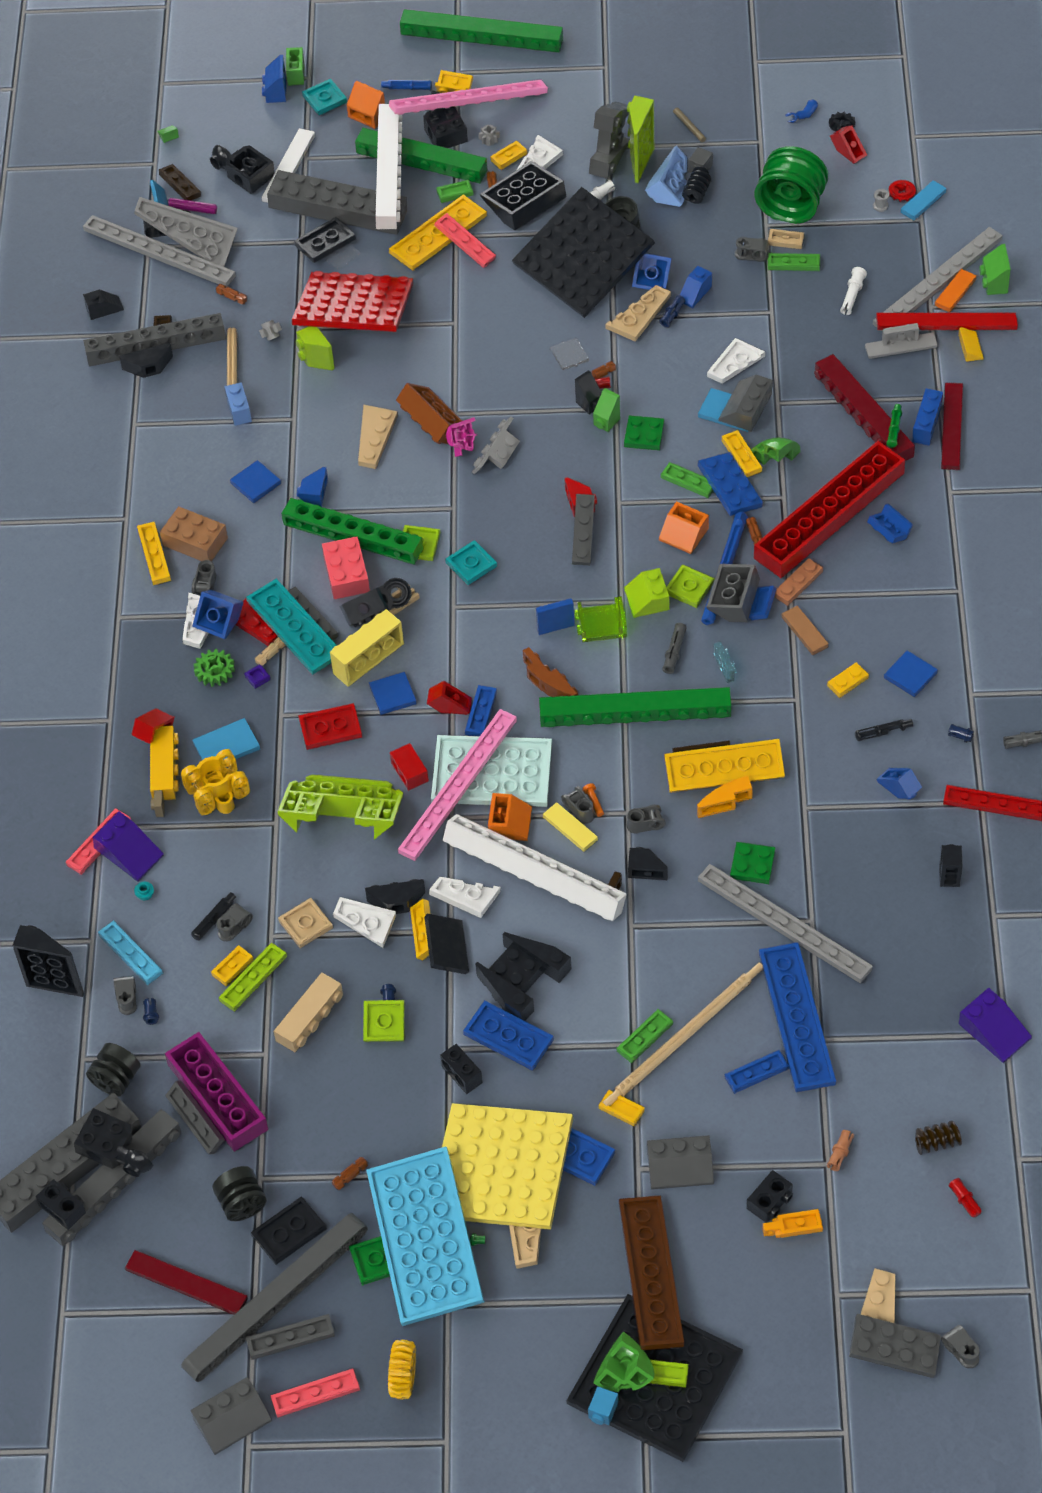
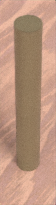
(689, 124)

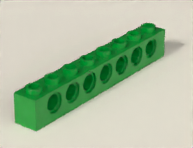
(340, 526)

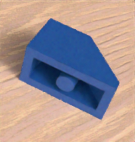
(696, 286)
(313, 487)
(900, 782)

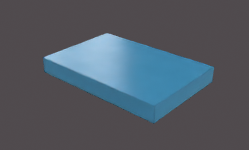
(714, 405)
(235, 736)

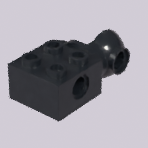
(445, 126)
(244, 167)
(376, 601)
(108, 1143)

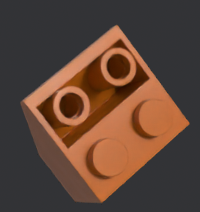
(364, 104)
(684, 527)
(509, 816)

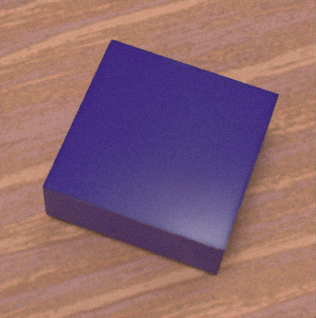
(257, 676)

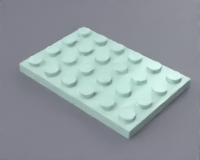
(514, 768)

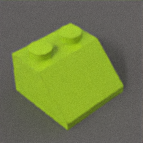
(314, 348)
(647, 593)

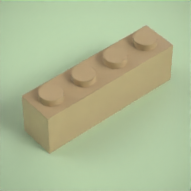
(308, 1012)

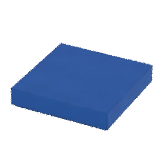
(255, 481)
(555, 616)
(910, 673)
(392, 693)

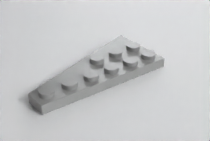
(196, 233)

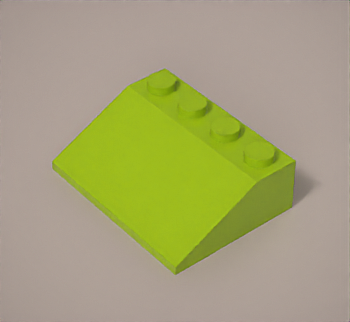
(641, 133)

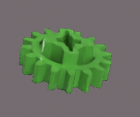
(214, 667)

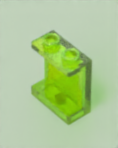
(601, 621)

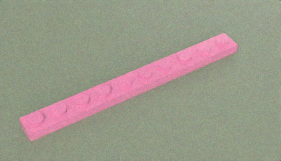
(469, 96)
(457, 785)

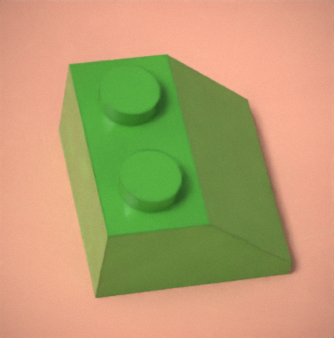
(996, 271)

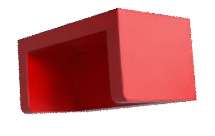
(146, 724)
(409, 766)

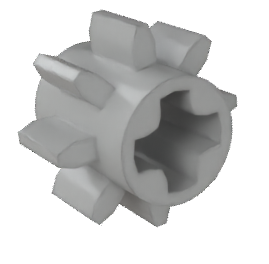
(489, 135)
(270, 330)

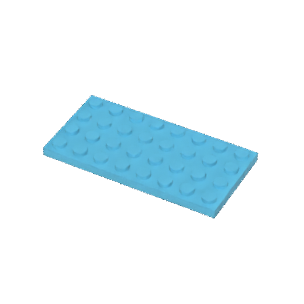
(424, 1236)

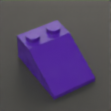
(127, 846)
(994, 1025)

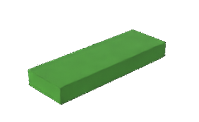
(794, 262)
(687, 479)
(644, 1036)

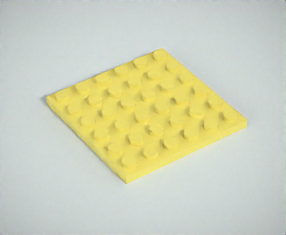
(507, 1163)

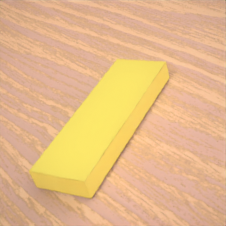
(570, 827)

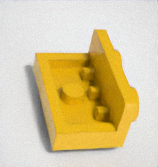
(453, 82)

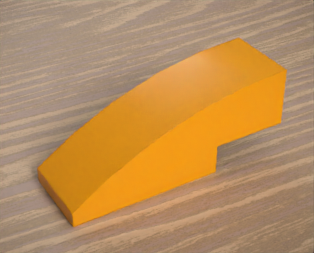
(725, 797)

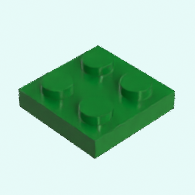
(644, 432)
(752, 863)

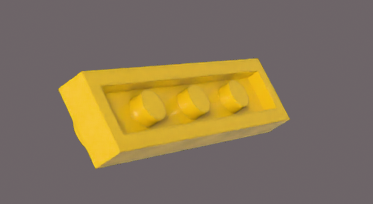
(153, 553)

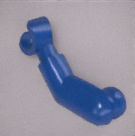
(805, 113)

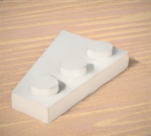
(734, 360)
(365, 919)

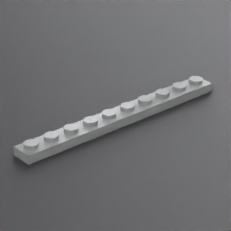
(159, 251)
(945, 273)
(785, 923)

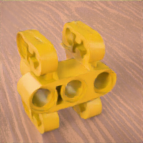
(218, 785)

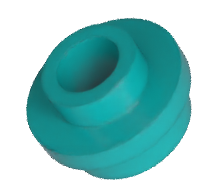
(144, 895)

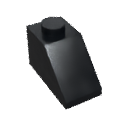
(101, 303)
(587, 392)
(646, 865)

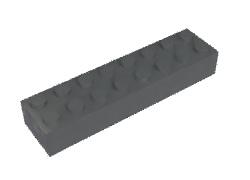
(328, 200)
(53, 1161)

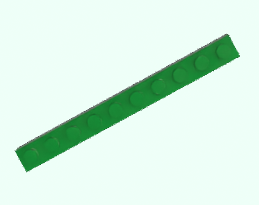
(481, 30)
(635, 707)

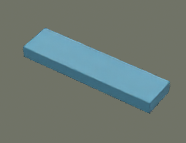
(130, 952)

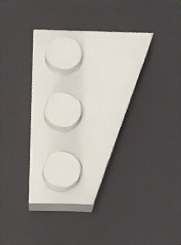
(542, 153)
(191, 635)
(467, 897)

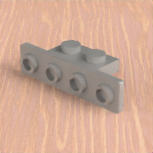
(900, 340)
(500, 448)

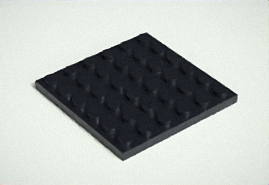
(583, 252)
(657, 1413)

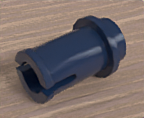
(961, 733)
(388, 992)
(151, 1016)

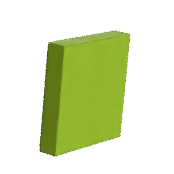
(429, 537)
(689, 586)
(383, 1021)

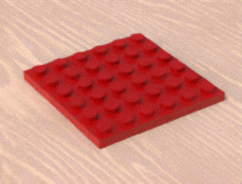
(353, 301)

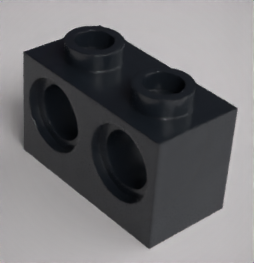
(950, 865)
(461, 1068)
(765, 1194)
(57, 1207)

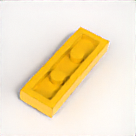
(742, 453)
(418, 913)

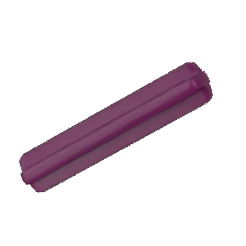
(192, 205)

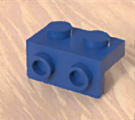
(891, 524)

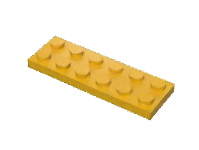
(429, 240)
(724, 764)

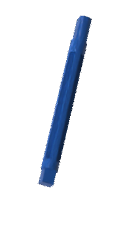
(728, 555)

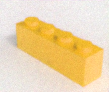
(163, 762)

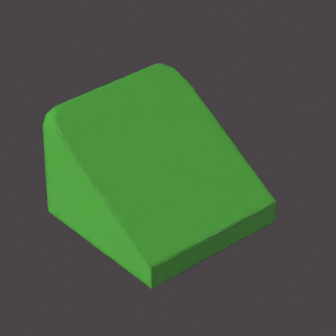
(168, 133)

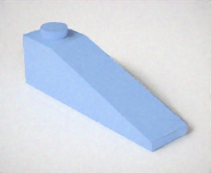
(669, 180)

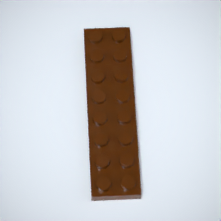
(651, 1273)

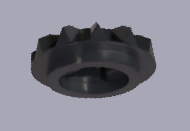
(835, 124)

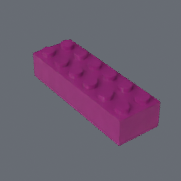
(216, 1091)

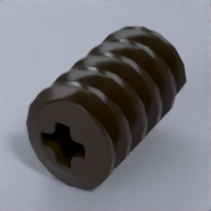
(936, 1136)

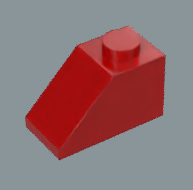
(848, 144)
(572, 488)
(448, 699)

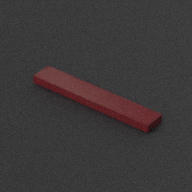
(952, 426)
(186, 1282)

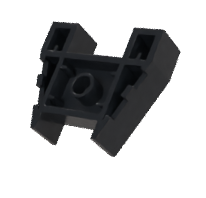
(519, 969)

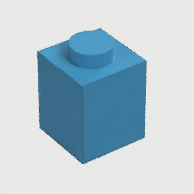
(602, 1406)

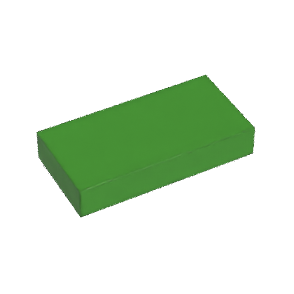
(454, 191)

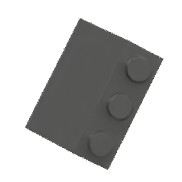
(747, 402)
(734, 591)
(680, 1162)
(230, 1415)

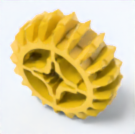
(402, 1369)

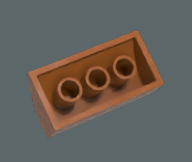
(427, 410)

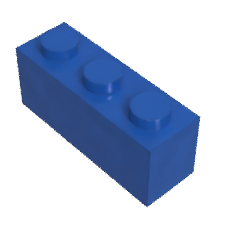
(927, 417)

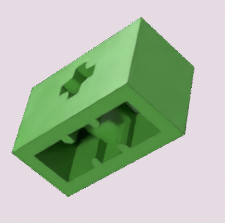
(295, 66)

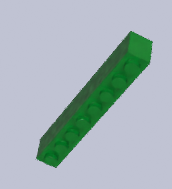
(428, 157)

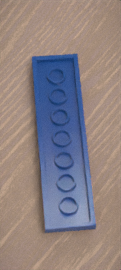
(797, 1017)

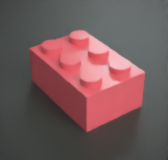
(345, 567)

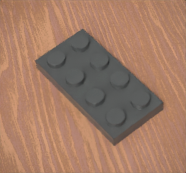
(895, 1345)

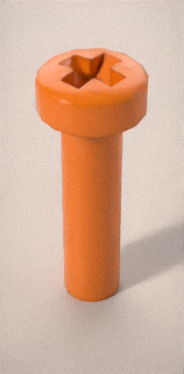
(590, 790)

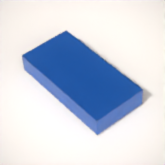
(762, 602)

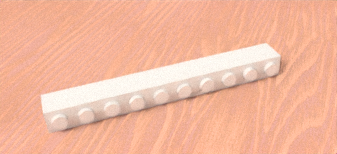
(388, 169)
(534, 867)

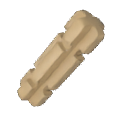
(269, 651)

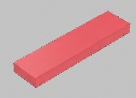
(465, 240)
(86, 854)
(315, 1392)

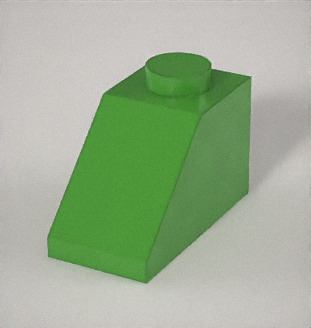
(607, 410)

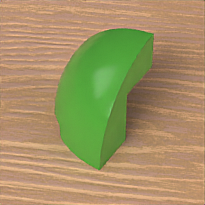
(776, 449)
(624, 1366)

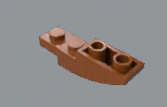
(548, 681)

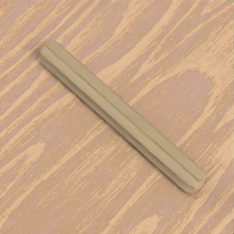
(231, 356)

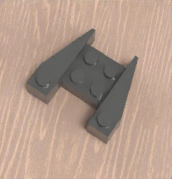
(611, 140)

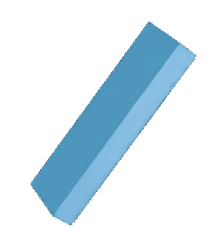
(923, 200)

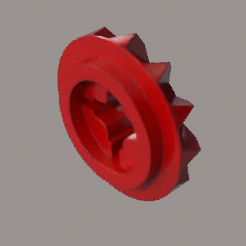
(901, 185)

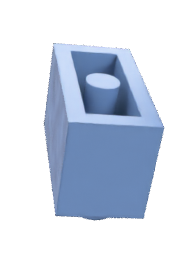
(238, 404)

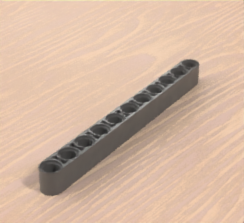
(274, 1297)

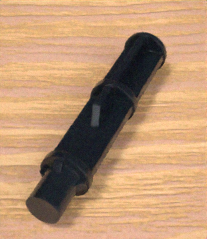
(883, 729)
(212, 917)

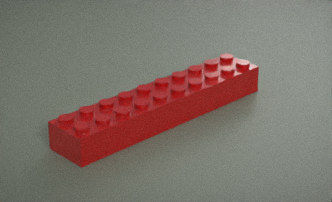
(829, 509)

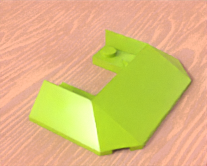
(365, 800)

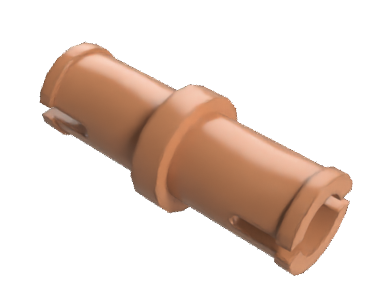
(840, 1150)

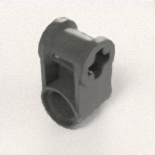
(753, 249)
(204, 577)
(579, 805)
(644, 819)
(233, 922)
(125, 994)
(959, 1344)

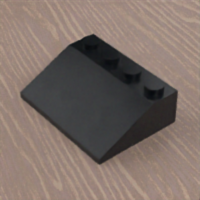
(524, 195)
(46, 962)

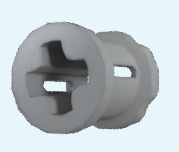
(881, 197)

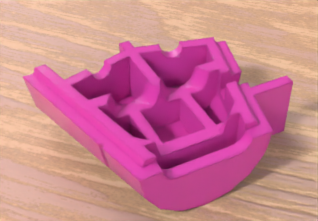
(461, 436)

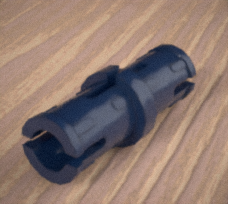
(677, 304)

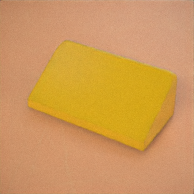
(970, 345)

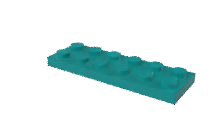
(292, 625)

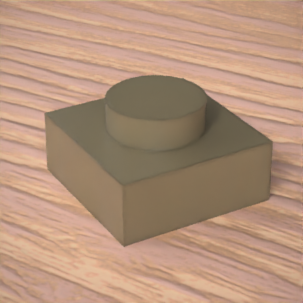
(157, 803)

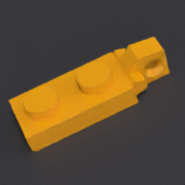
(794, 1224)

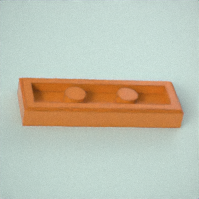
(955, 290)

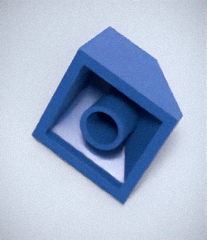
(652, 271)

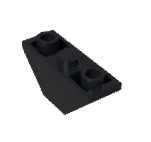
(147, 361)
(396, 895)

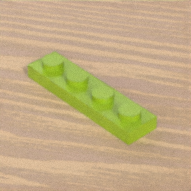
(252, 977)

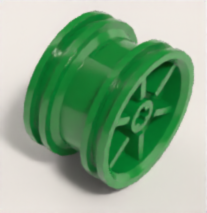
(791, 184)

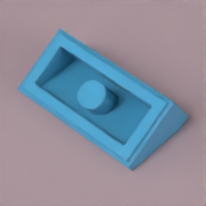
(158, 193)

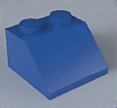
(275, 81)
(217, 613)

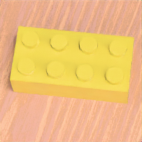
(366, 647)

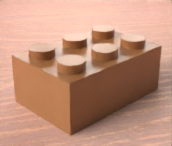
(193, 534)

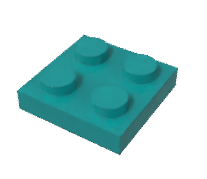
(324, 96)
(471, 562)

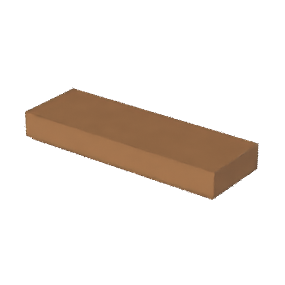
(804, 630)

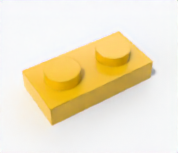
(508, 155)
(848, 680)
(232, 965)

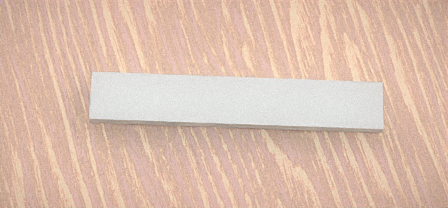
(293, 155)

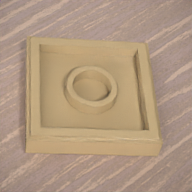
(305, 922)

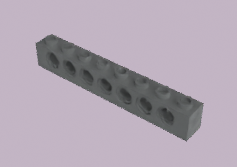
(178, 333)

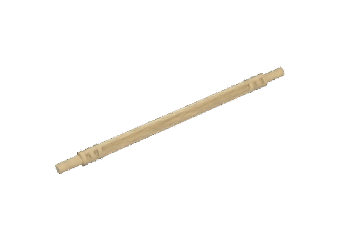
(683, 1034)

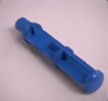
(407, 84)

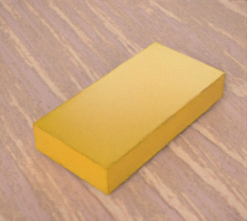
(623, 1109)

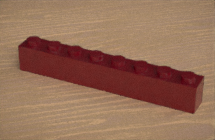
(860, 404)

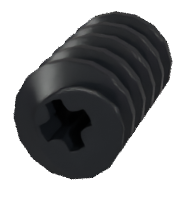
(697, 185)

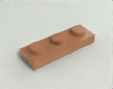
(798, 581)

